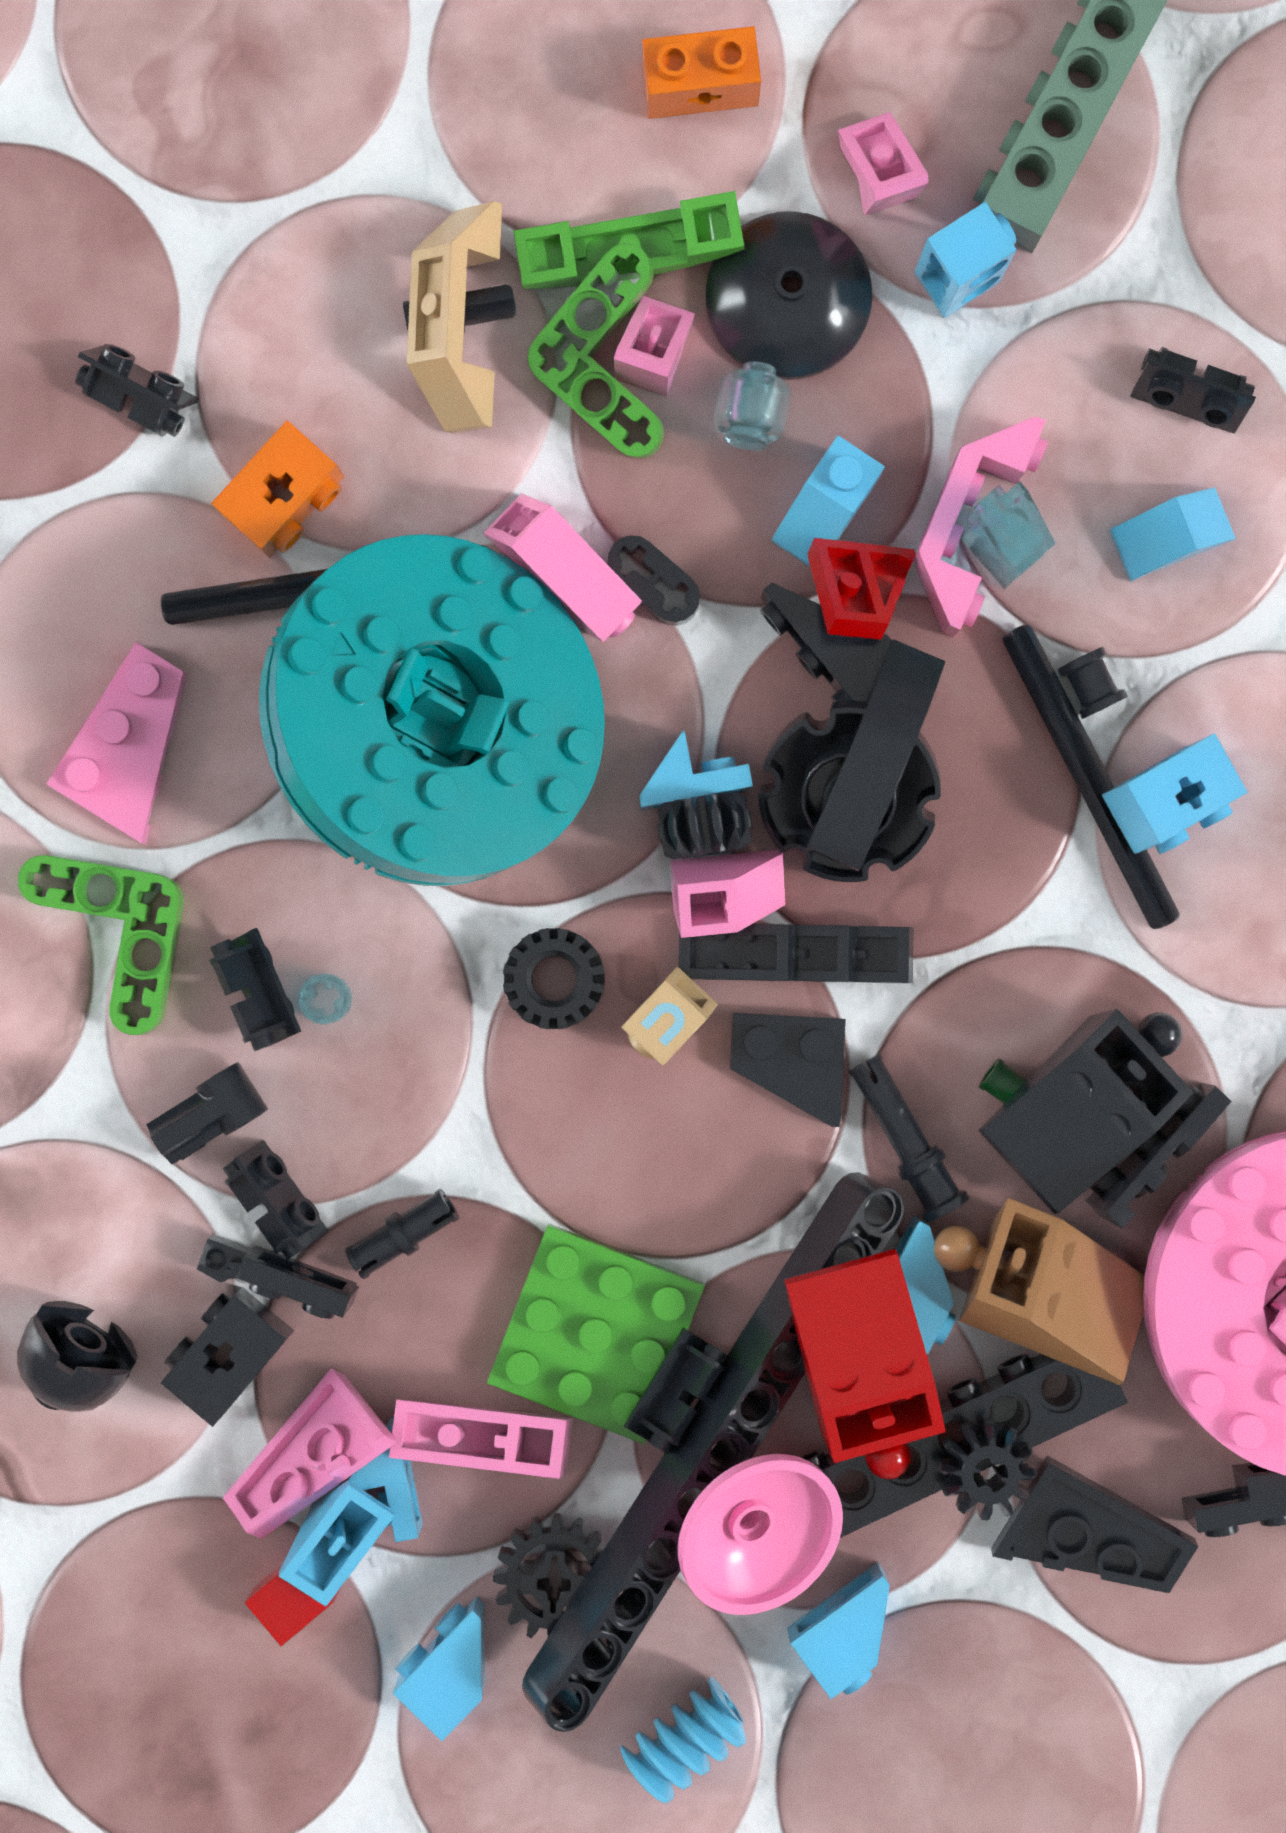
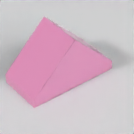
(652, 345)

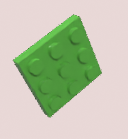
(592, 1329)

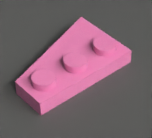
(123, 744)
(310, 1455)

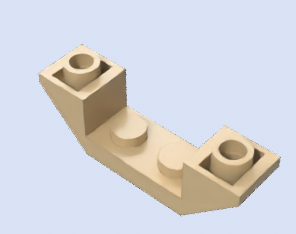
(454, 389)

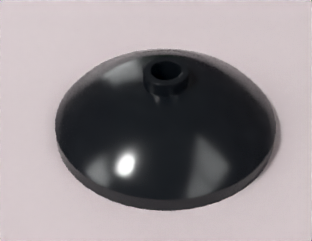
(796, 330)

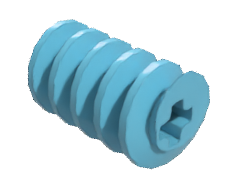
(686, 1743)

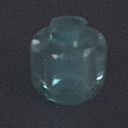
(752, 406)

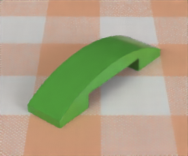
(672, 240)

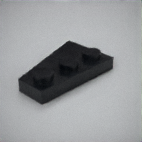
(1145, 1166)

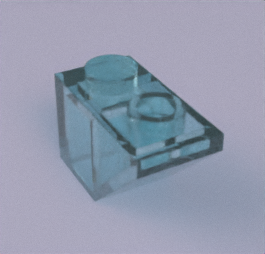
(1007, 533)

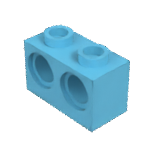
(966, 258)

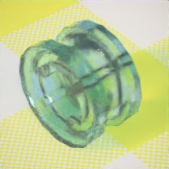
(309, 992)

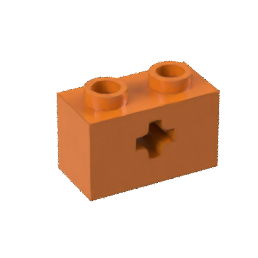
(701, 72)
(285, 461)

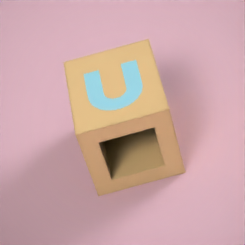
(669, 1017)

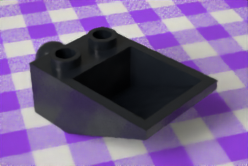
(1077, 1108)

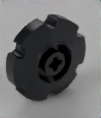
(805, 766)

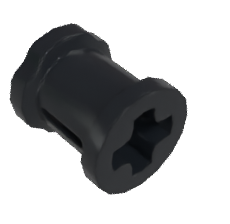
(1092, 682)

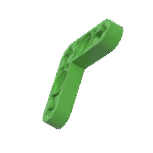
(582, 367)
(126, 906)

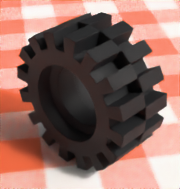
(519, 985)

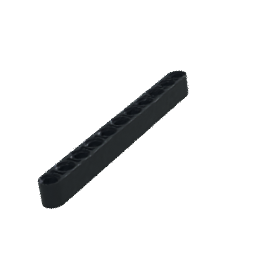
(601, 1622)

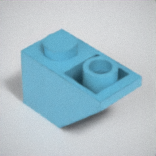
(449, 1674)

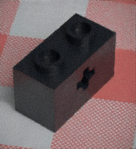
(212, 1386)

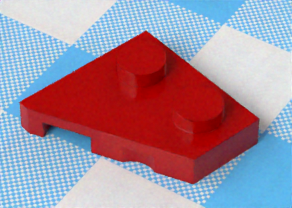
(858, 584)

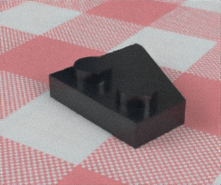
(793, 1059)

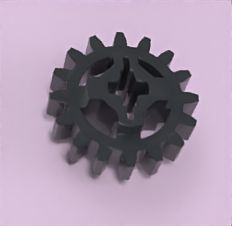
(532, 1574)

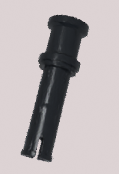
(920, 1162)

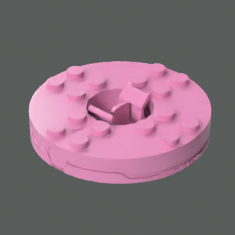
(1221, 1300)

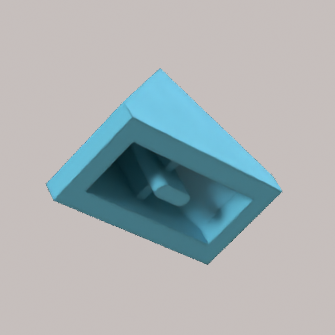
(1172, 533)
(334, 1541)

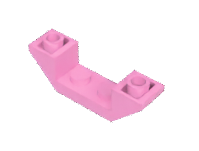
(1001, 454)

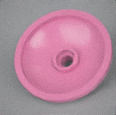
(760, 1534)

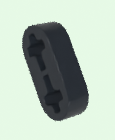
(662, 570)

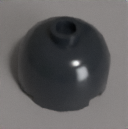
(71, 1360)

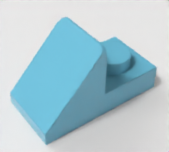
(676, 780)
(400, 1491)

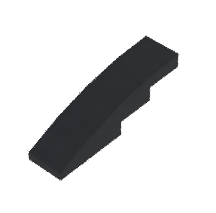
(802, 954)

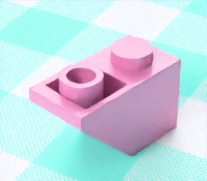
(726, 891)

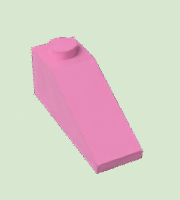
(482, 1438)

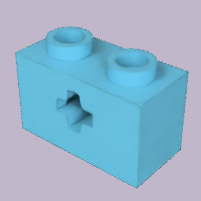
(1198, 777)

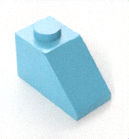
(828, 498)
(926, 1283)
(844, 1633)

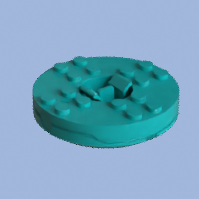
(431, 710)

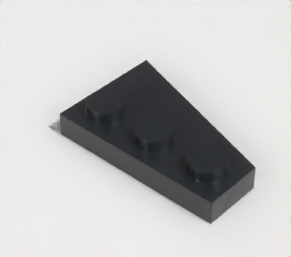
(1093, 1531)

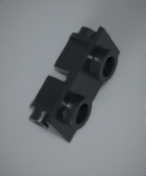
(116, 376)
(1215, 399)
(248, 966)
(263, 1178)
(665, 1405)

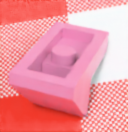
(883, 163)

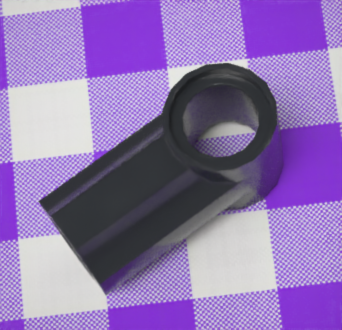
(217, 1108)

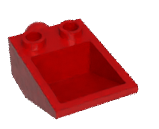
(865, 1361)

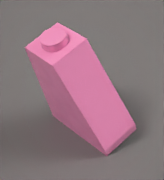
(563, 561)

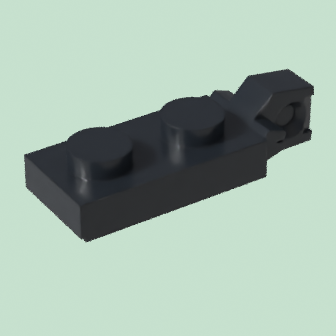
(274, 1276)

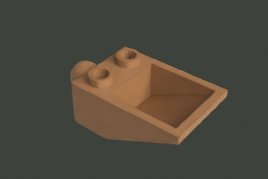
(1054, 1291)

